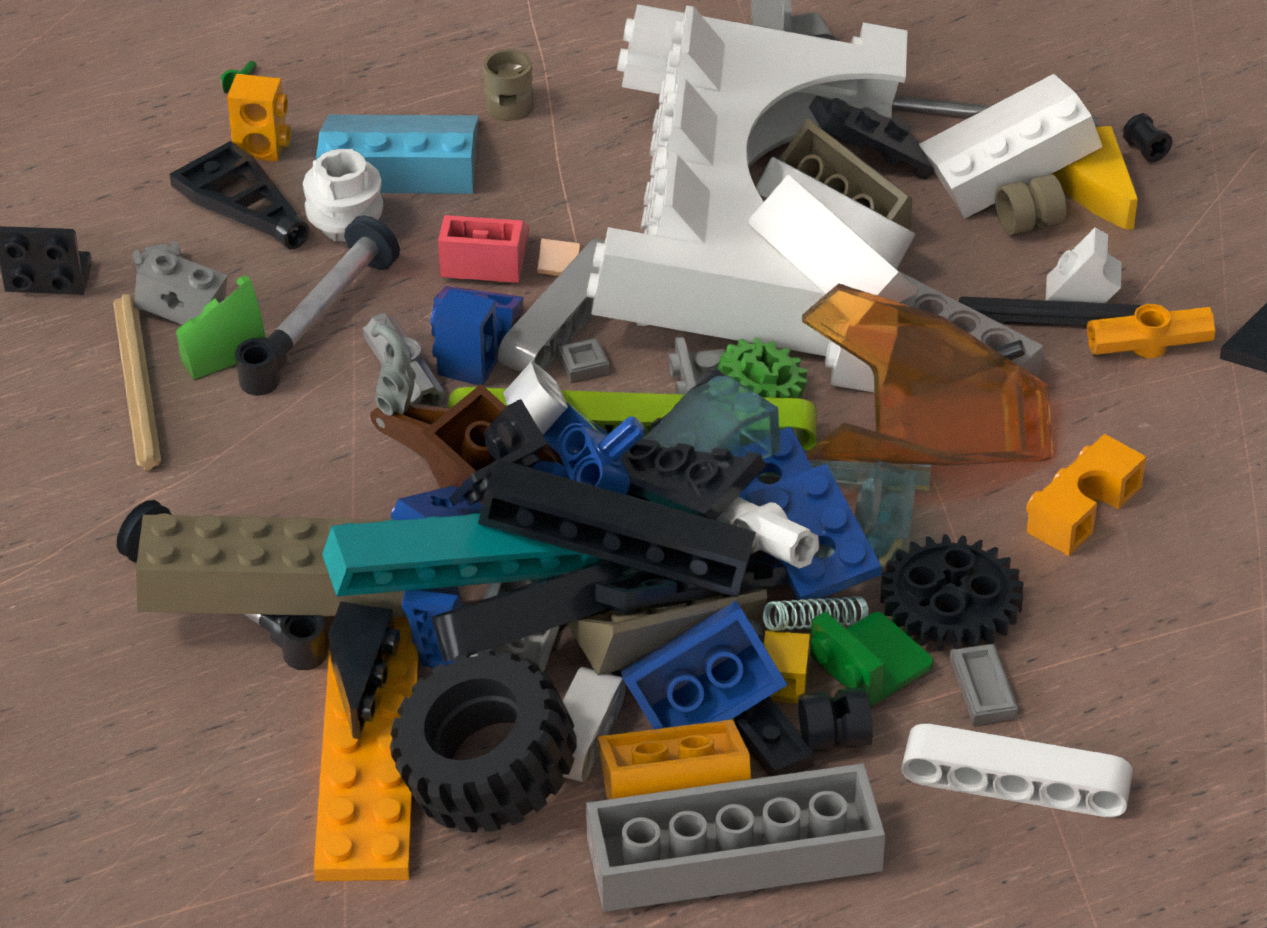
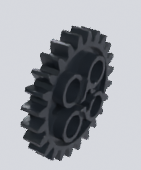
(951, 592)

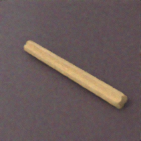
(137, 383)

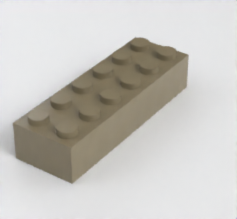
(242, 566)

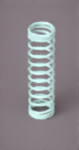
(784, 621)

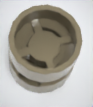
(508, 84)
(1031, 204)

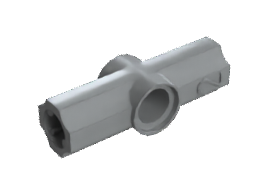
(426, 388)

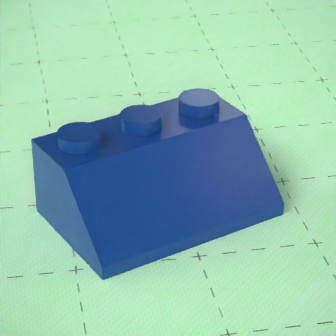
(704, 673)

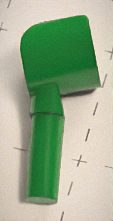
(228, 76)

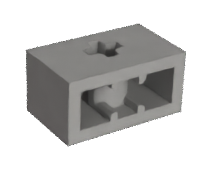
(176, 286)

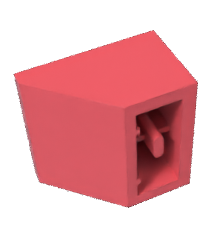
(482, 248)

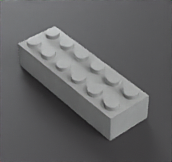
(734, 837)

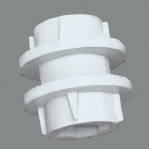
(340, 190)

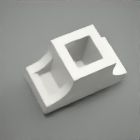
(1085, 272)

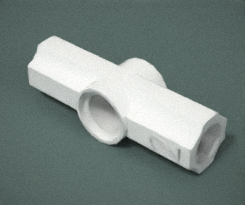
(773, 531)

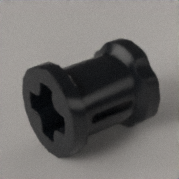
(1143, 134)

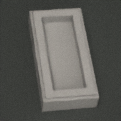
(983, 684)

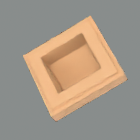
(556, 256)

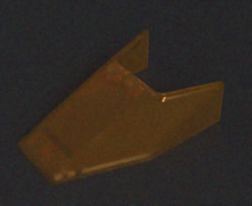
(934, 389)

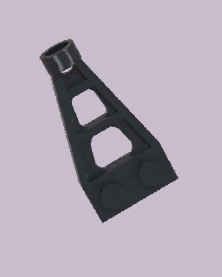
(226, 164)

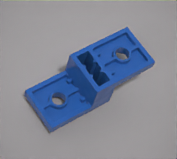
(817, 503)

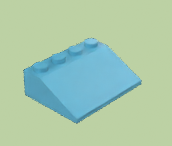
(409, 150)

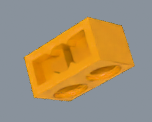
(258, 116)

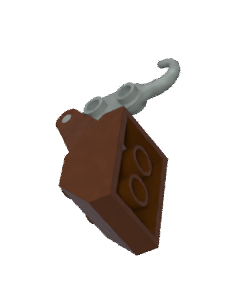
(445, 437)

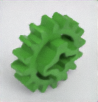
(764, 369)

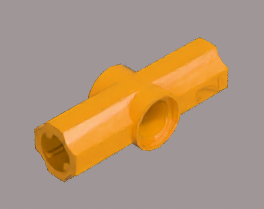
(1150, 330)

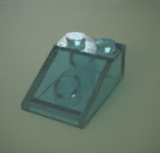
(722, 417)

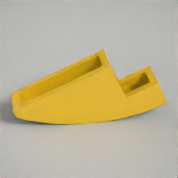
(1102, 182)

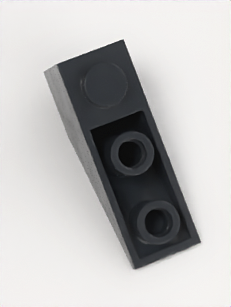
(359, 654)

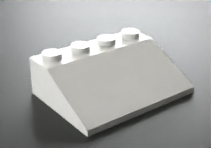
(1012, 143)

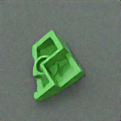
(213, 336)

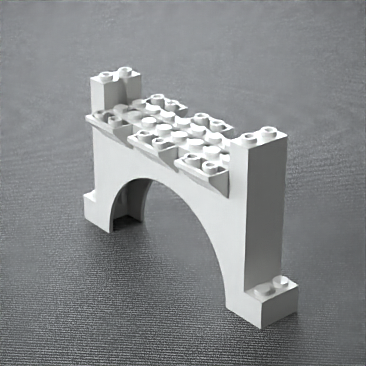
(724, 105)

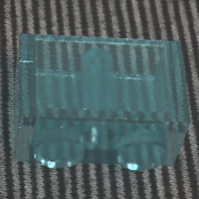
(886, 508)

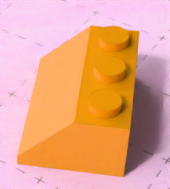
(673, 758)

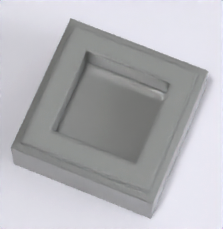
(583, 360)

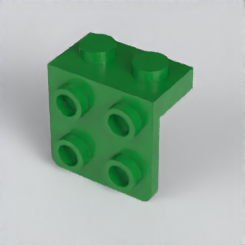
(868, 654)

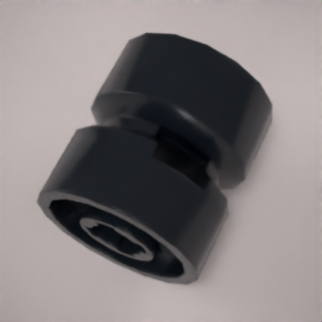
(835, 719)

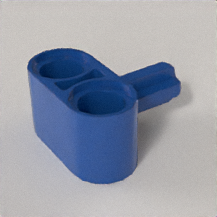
(596, 456)

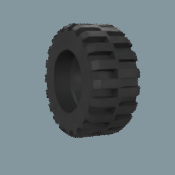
(507, 779)

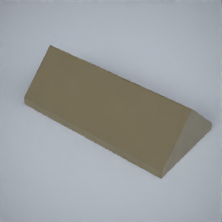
(839, 168)
(619, 639)

